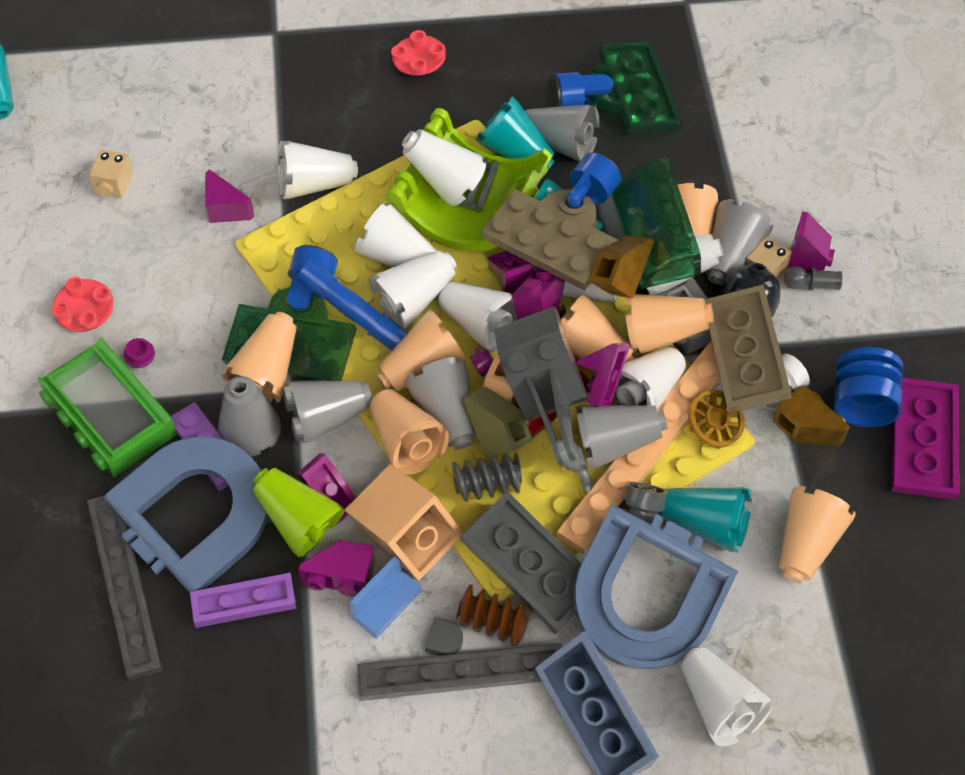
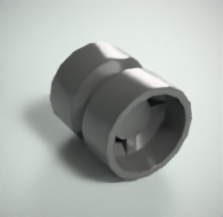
(644, 500)

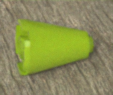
(296, 509)

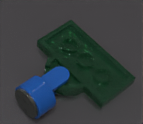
(625, 84)
(319, 344)

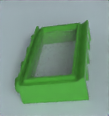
(107, 408)

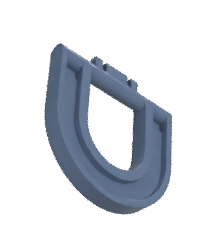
(160, 475)
(694, 616)

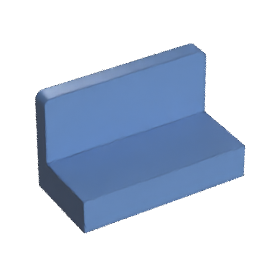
(383, 598)

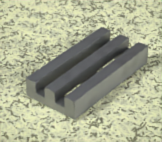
(468, 203)

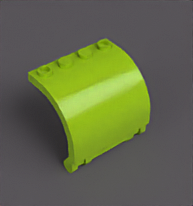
(457, 225)

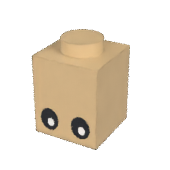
(111, 173)
(771, 255)

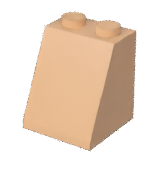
(405, 520)

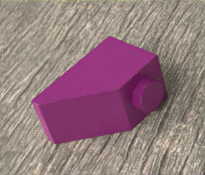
(811, 245)

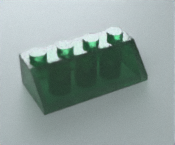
(653, 209)

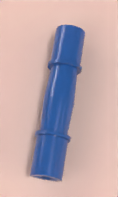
(351, 305)

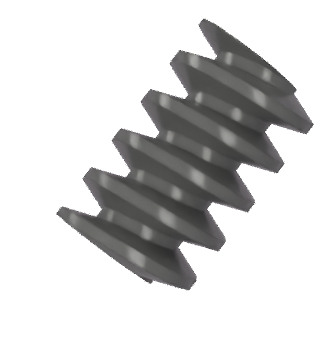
(487, 477)

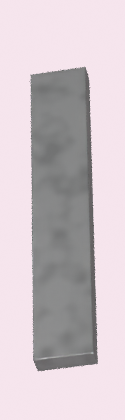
(124, 592)
(452, 672)

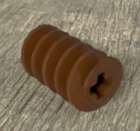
(492, 615)

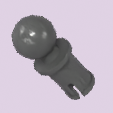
(797, 277)

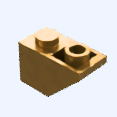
(621, 265)
(810, 420)

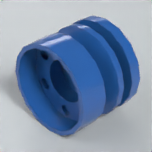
(869, 387)

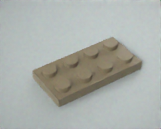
(747, 350)

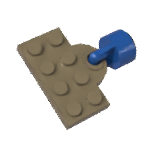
(561, 228)

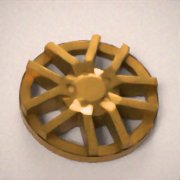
(715, 419)

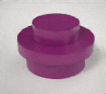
(139, 353)
(481, 361)

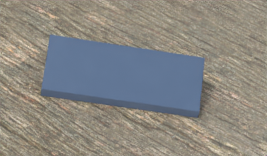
(596, 709)

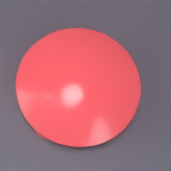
(418, 54)
(82, 304)

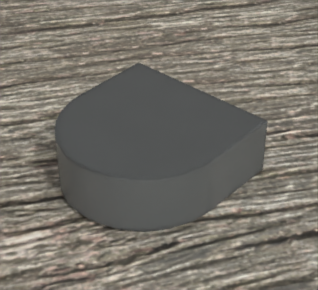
(444, 637)

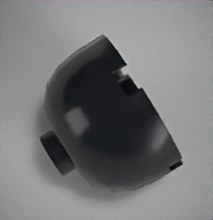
(751, 276)

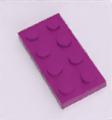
(927, 440)

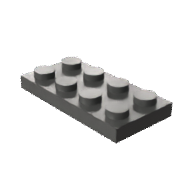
(526, 560)

